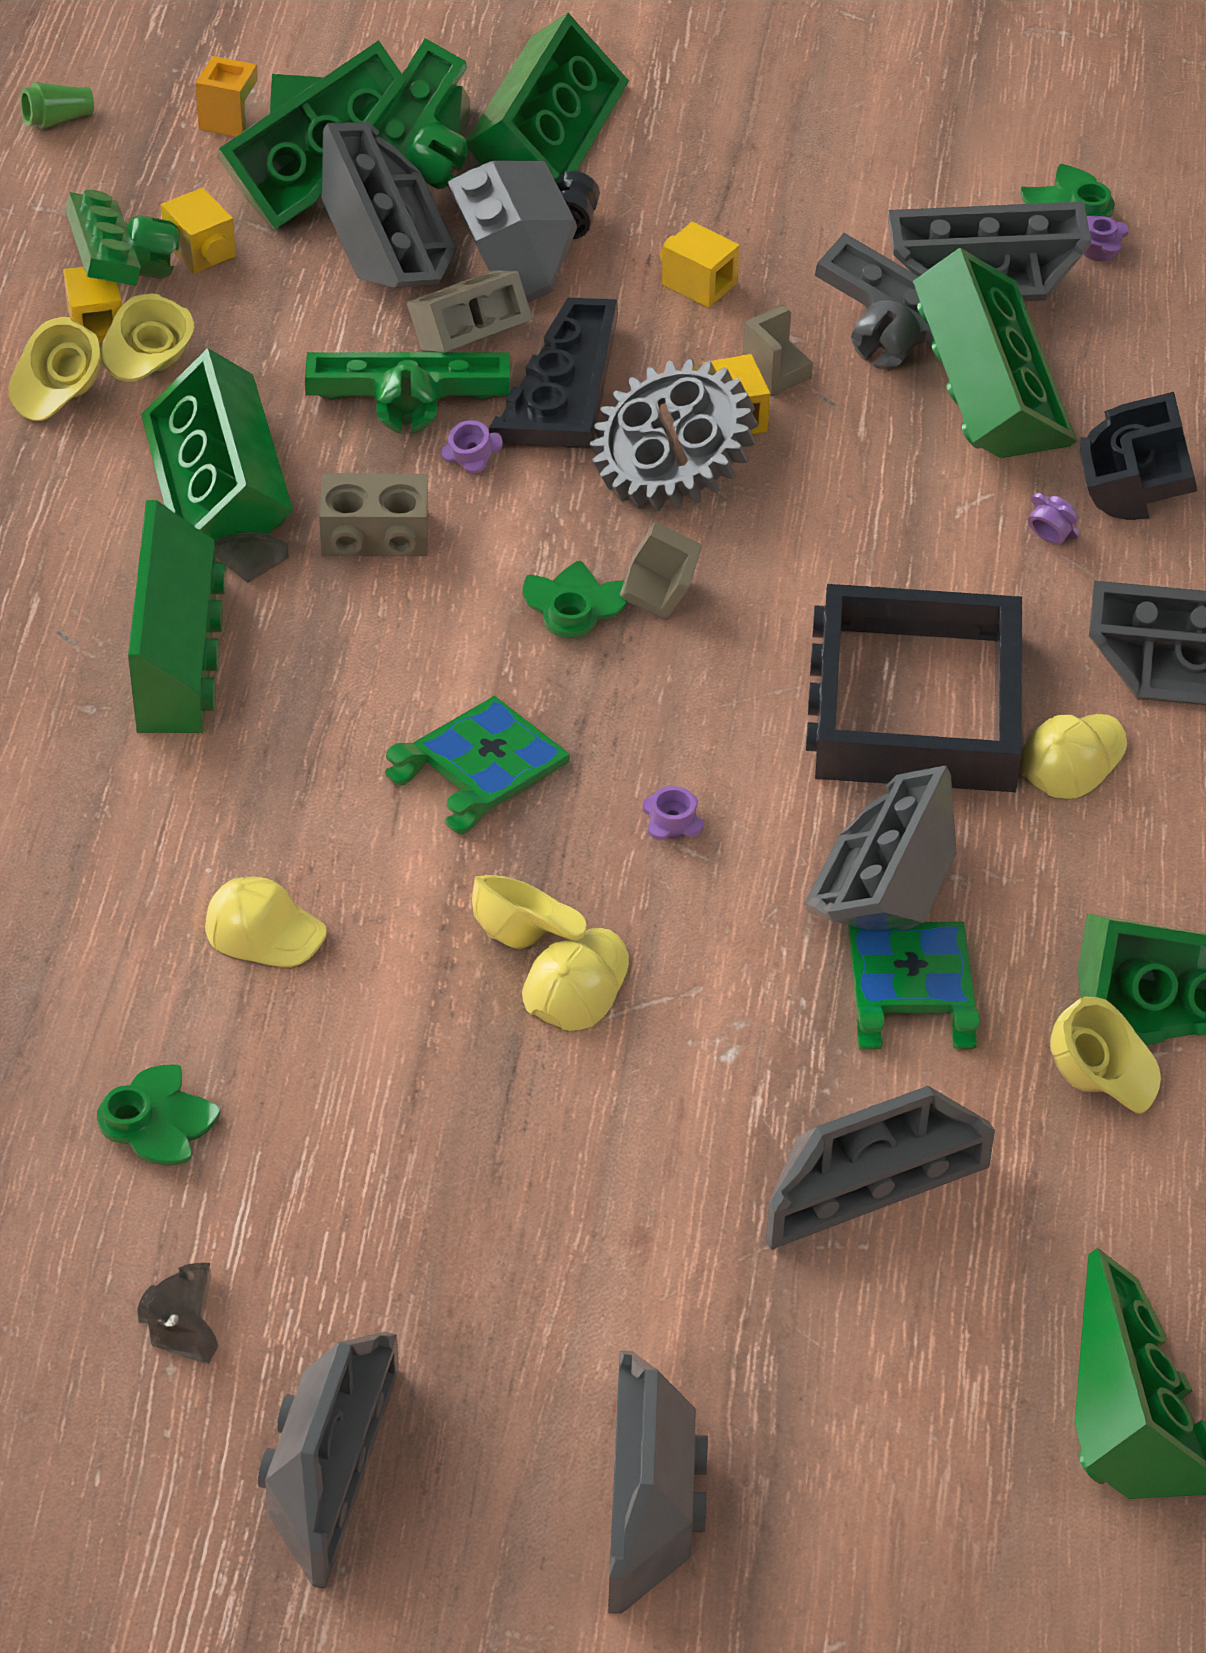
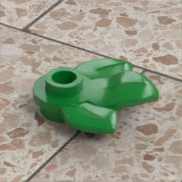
(1073, 186)
(573, 600)
(160, 1115)

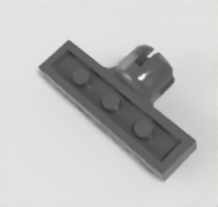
(888, 294)

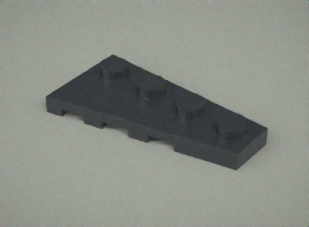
(565, 381)

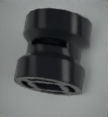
(581, 197)

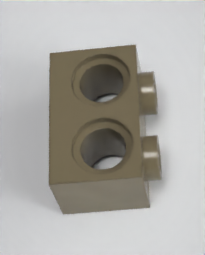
(469, 311)
(374, 514)

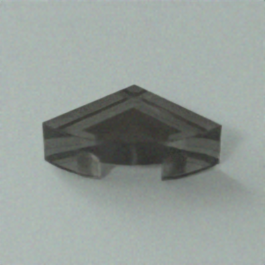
(251, 553)
(187, 1286)
(179, 1329)

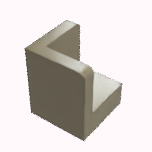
(776, 357)
(660, 570)

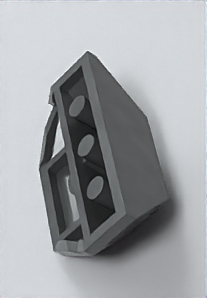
(382, 209)
(517, 220)
(1024, 241)
(1153, 639)
(891, 856)
(875, 1162)
(327, 1447)
(652, 1482)

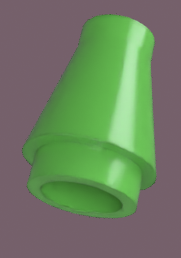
(53, 104)

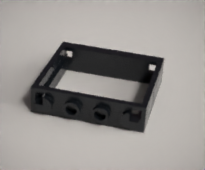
(928, 613)

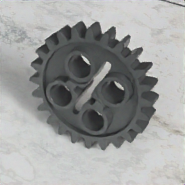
(711, 422)

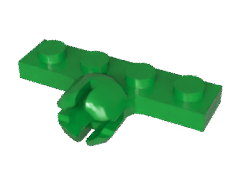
(411, 116)
(117, 249)
(407, 382)

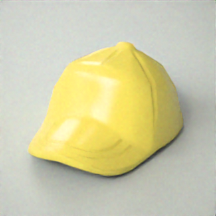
(146, 337)
(54, 368)
(1072, 754)
(521, 913)
(262, 924)
(577, 980)
(1104, 1054)

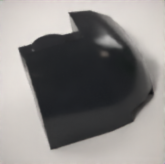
(1137, 457)

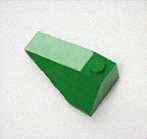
(282, 155)
(1147, 974)
(1131, 1395)

